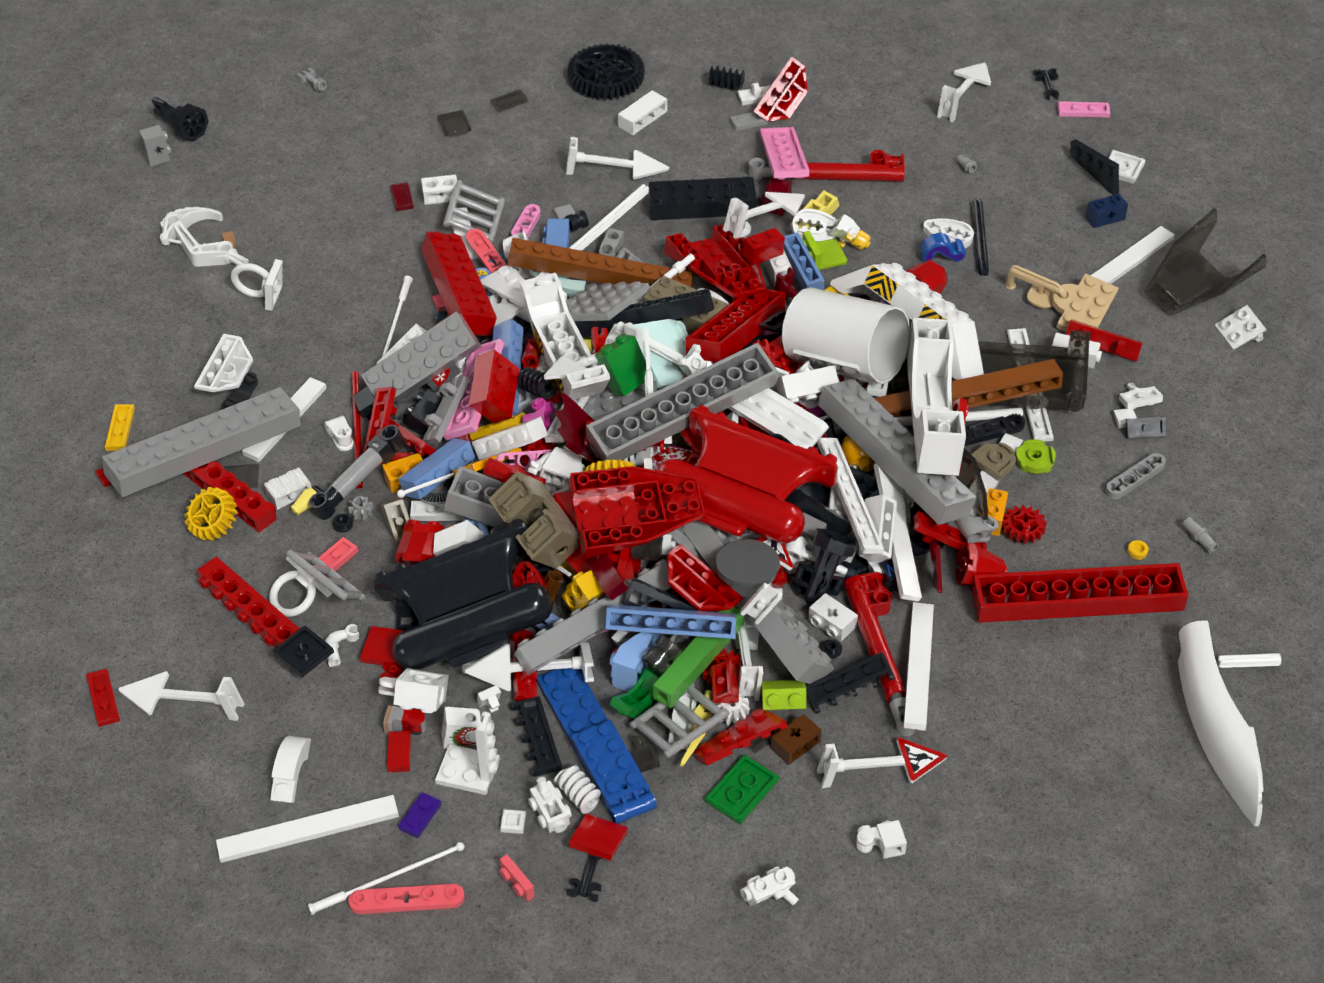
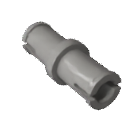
(1200, 535)

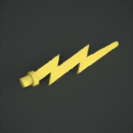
(705, 716)

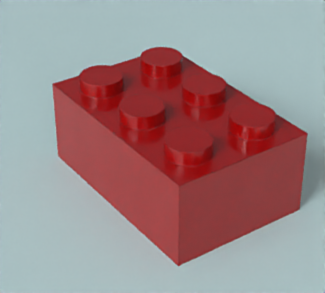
(494, 386)

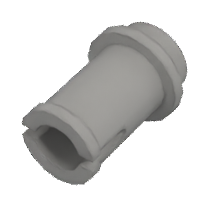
(969, 165)

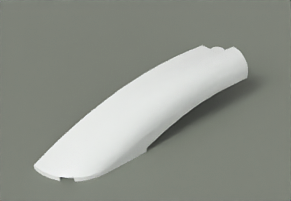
(1218, 723)

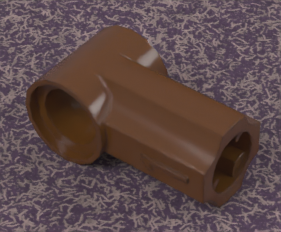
(553, 582)

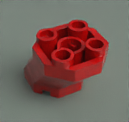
(931, 274)
(417, 542)

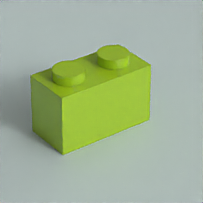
(783, 695)

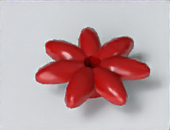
(392, 671)

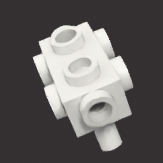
(548, 803)
(774, 884)

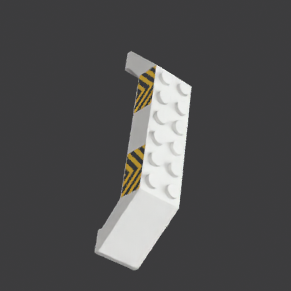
(919, 301)
(559, 335)

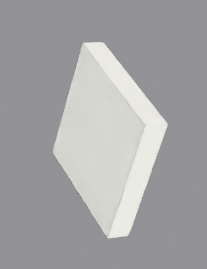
(1128, 165)

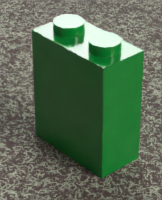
(624, 364)

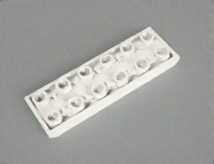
(781, 416)

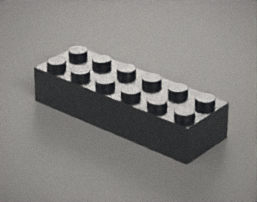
(699, 197)

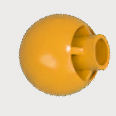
(856, 455)

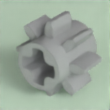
(360, 508)

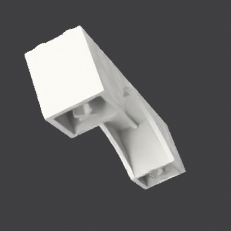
(936, 427)

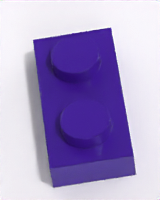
(420, 815)

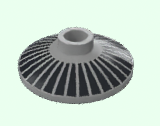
(437, 495)

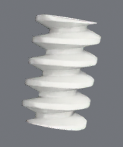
(578, 788)

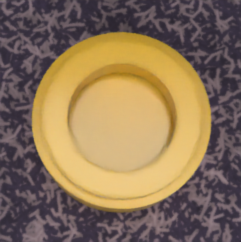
(1137, 549)

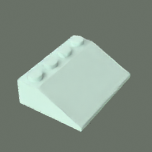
(672, 334)

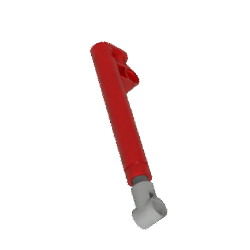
(881, 168)
(869, 600)

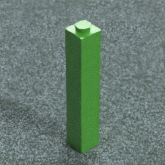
(691, 664)

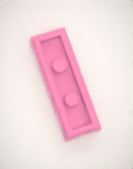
(1083, 109)

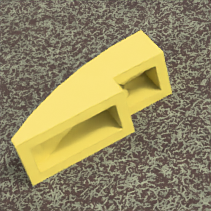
(825, 202)

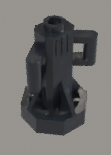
(183, 118)
(830, 551)

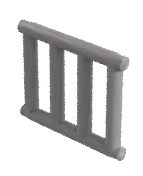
(452, 209)
(332, 582)
(685, 738)

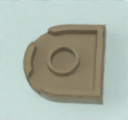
(995, 459)

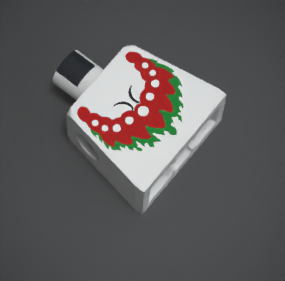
(460, 726)

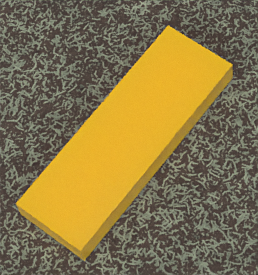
(119, 427)
(494, 427)

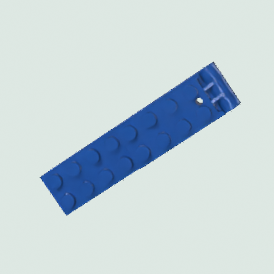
(597, 744)

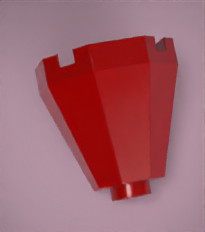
(975, 561)

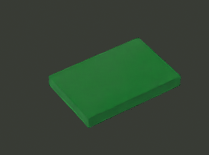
(742, 789)

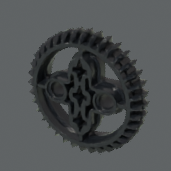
(603, 68)

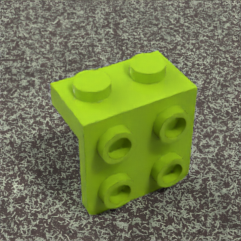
(824, 253)

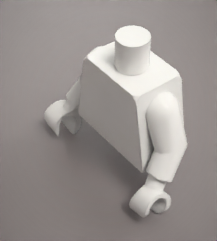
(557, 466)

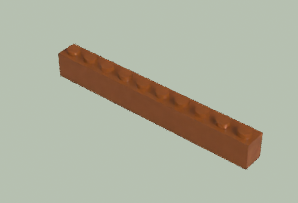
(586, 265)
(989, 387)

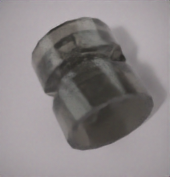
(651, 550)
(661, 654)

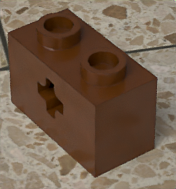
(796, 739)

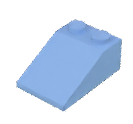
(627, 661)

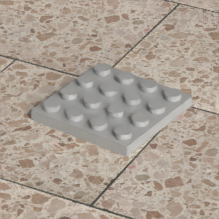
(604, 300)

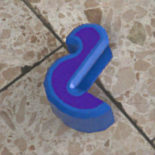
(942, 244)

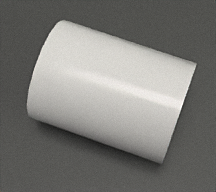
(852, 333)

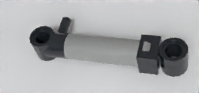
(378, 451)

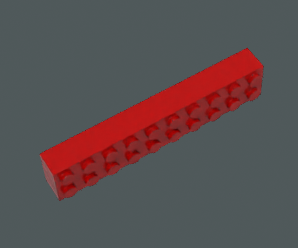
(1079, 592)

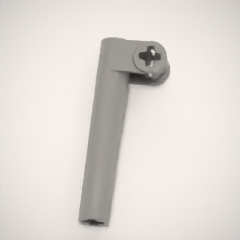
(976, 529)

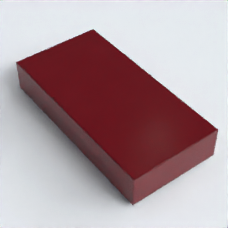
(402, 196)

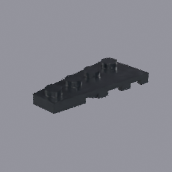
(1097, 165)

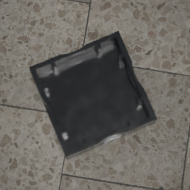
(814, 501)

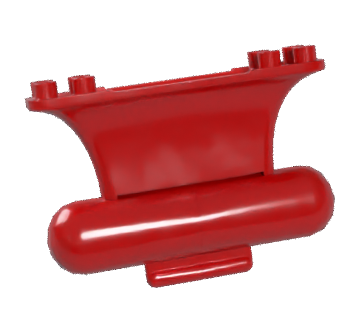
(749, 477)

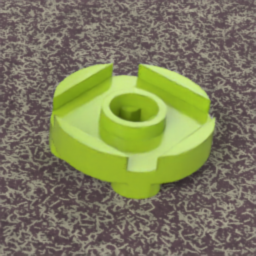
(1039, 465)

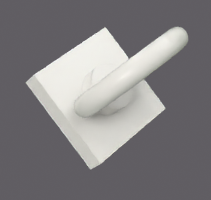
(271, 283)
(306, 580)

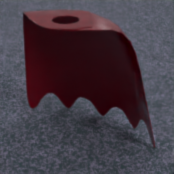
(573, 427)

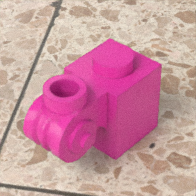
(542, 409)

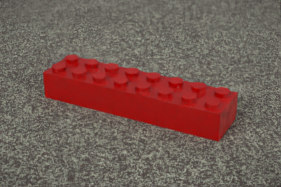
(458, 281)
(735, 325)

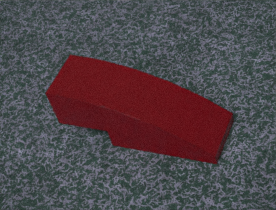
(607, 575)

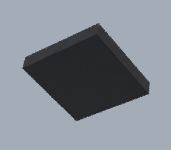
(303, 651)

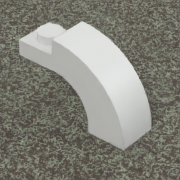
(287, 766)

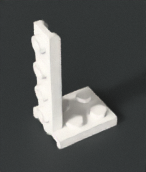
(471, 768)

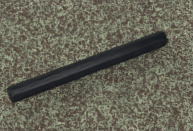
(980, 234)

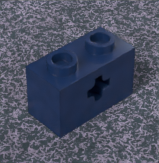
(1106, 210)

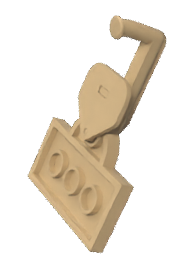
(1080, 302)

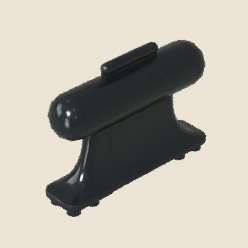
(464, 601)

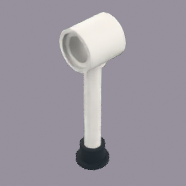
(798, 550)

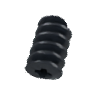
(726, 78)
(533, 382)

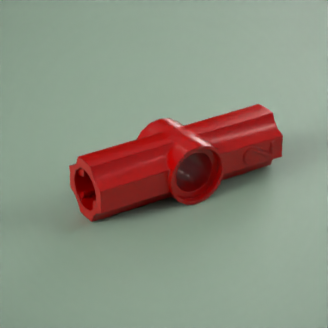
(531, 354)
(502, 471)

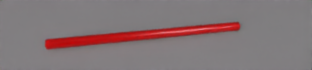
(356, 421)

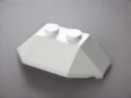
(226, 366)

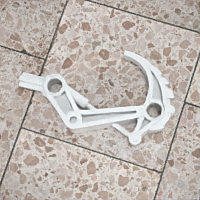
(217, 253)

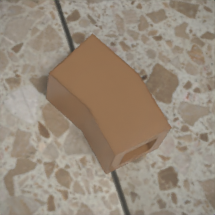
(229, 236)

